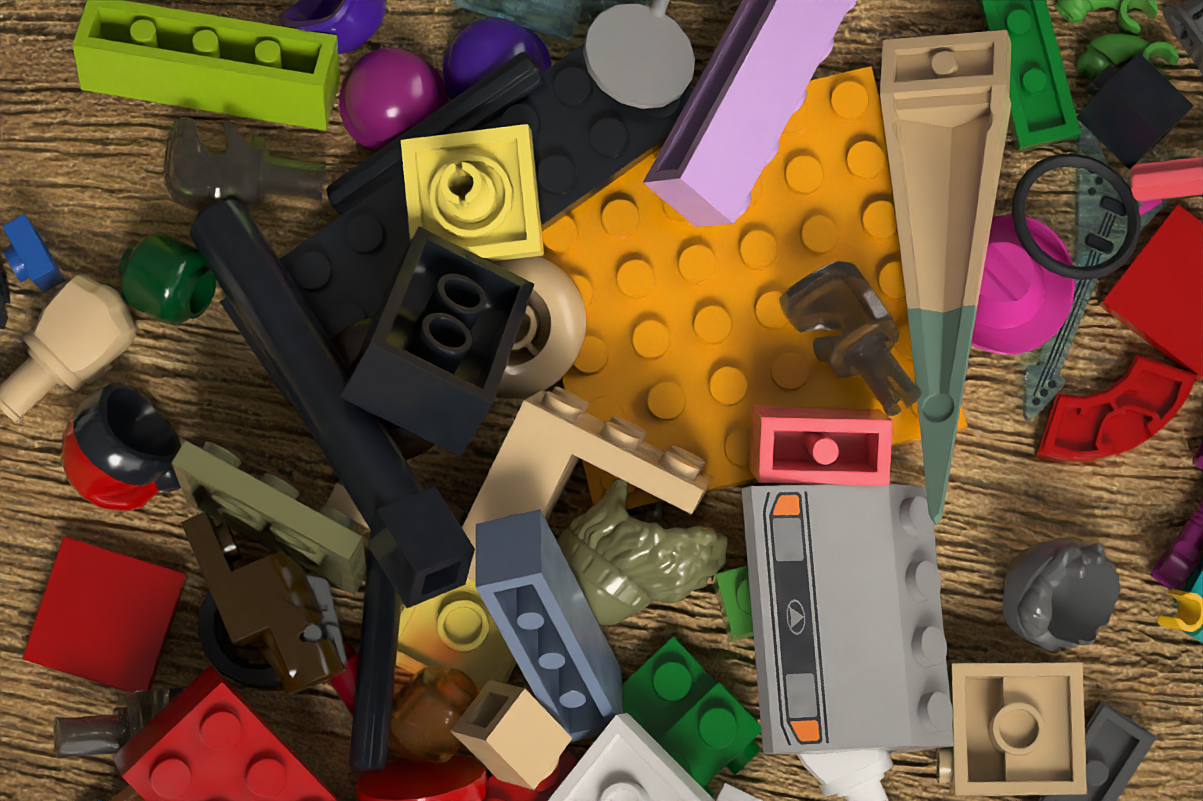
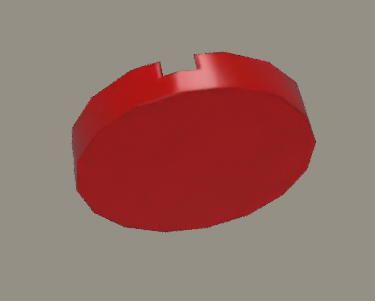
(405, 780)

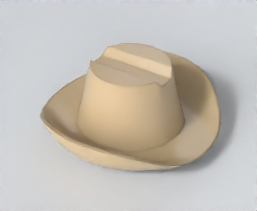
(549, 330)

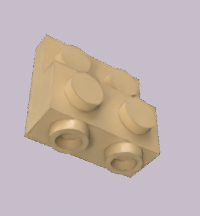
(1015, 730)

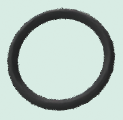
(1042, 257)

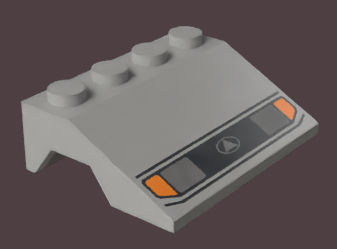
(846, 619)

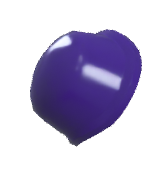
(348, 19)
(485, 47)

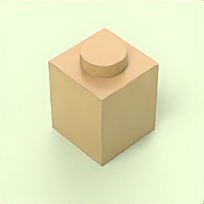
(512, 734)

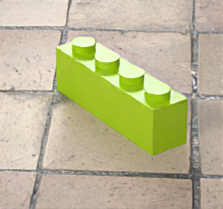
(207, 62)

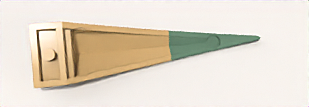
(945, 148)

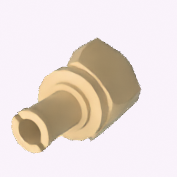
(70, 344)

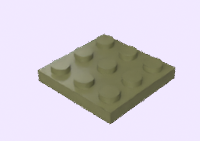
(271, 515)

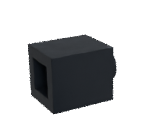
(1132, 109)

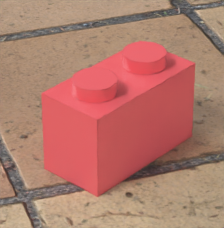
(820, 445)

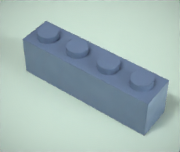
(547, 623)

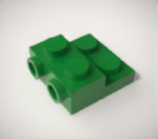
(690, 715)

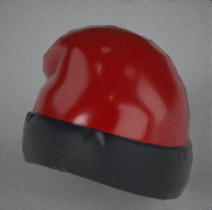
(119, 449)

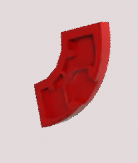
(1116, 418)

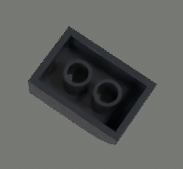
(439, 342)

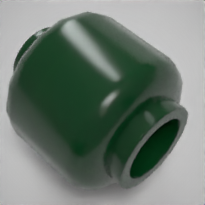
(166, 279)

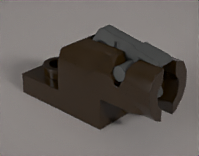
(271, 603)

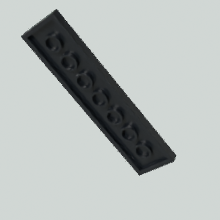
(578, 148)

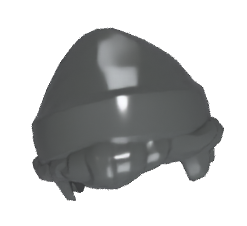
(1060, 593)

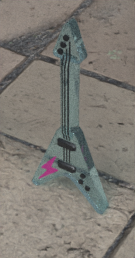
(1098, 237)

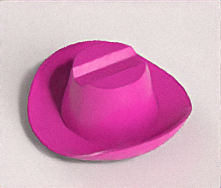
(1019, 298)

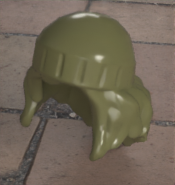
(633, 562)

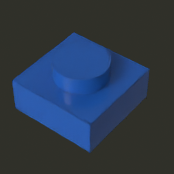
(30, 255)

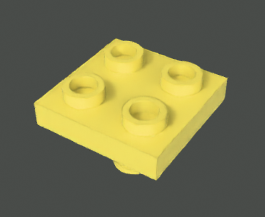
(476, 190)

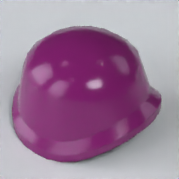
(389, 95)

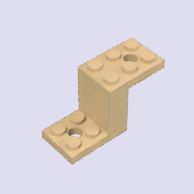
(543, 451)

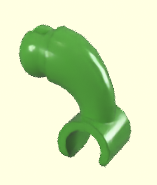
(1075, 11)
(1120, 48)

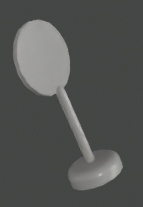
(639, 55)

